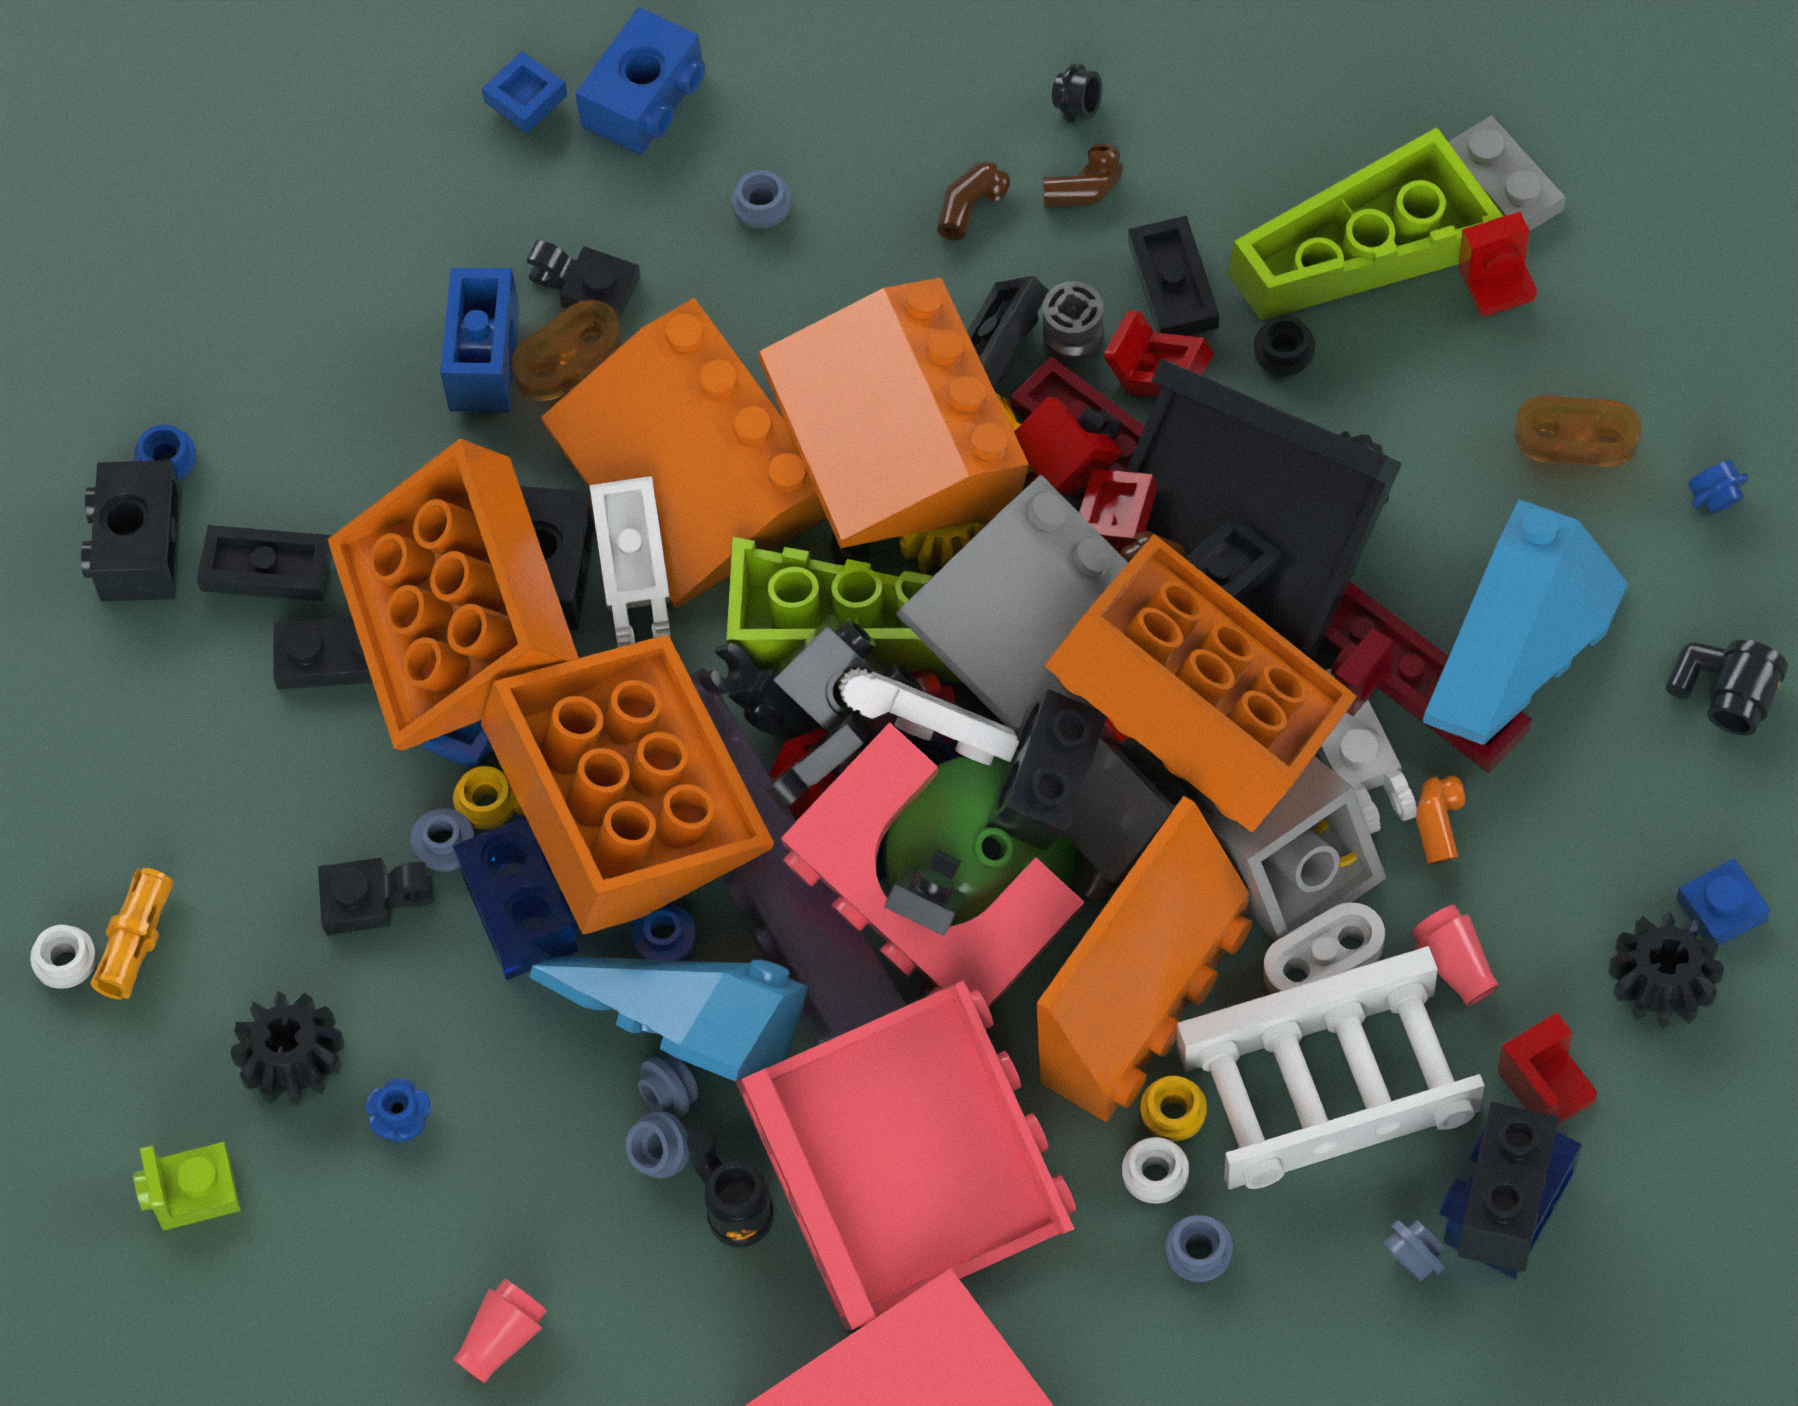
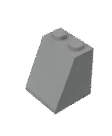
(1291, 868)

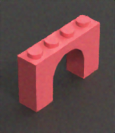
(840, 846)

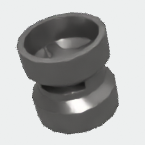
(1073, 323)

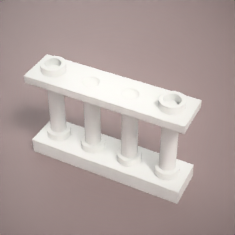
(1340, 1006)

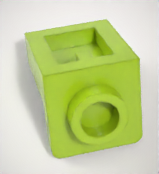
(187, 1185)

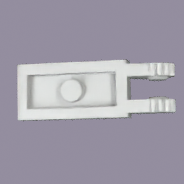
(631, 553)
(923, 714)
(1366, 760)

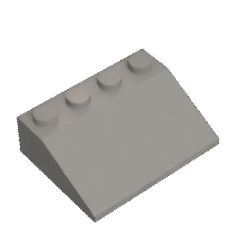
(1014, 599)

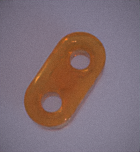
(562, 351)
(1576, 429)

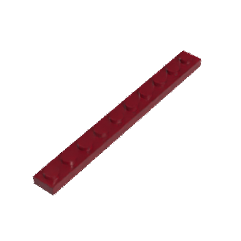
(1415, 660)

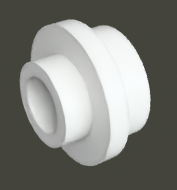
(61, 940)
(1155, 1152)

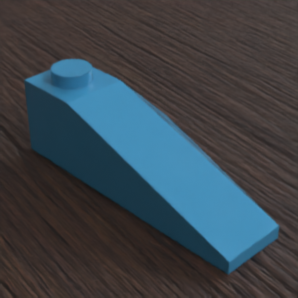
(1531, 615)
(708, 1012)

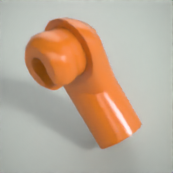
(1433, 819)

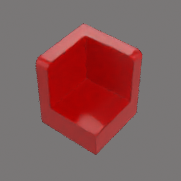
(1062, 449)
(1544, 1073)

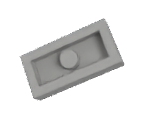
(1508, 173)

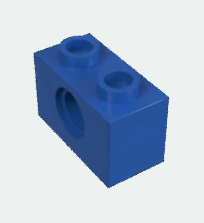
(644, 51)
(480, 339)

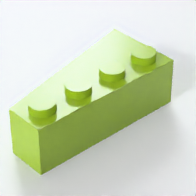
(1363, 232)
(787, 595)

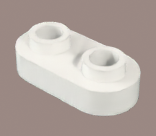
(1318, 949)

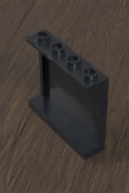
(1279, 476)

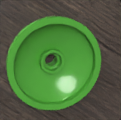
(953, 819)

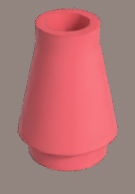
(1457, 953)
(499, 1330)

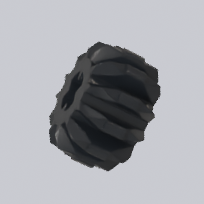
(1691, 976)
(262, 1051)

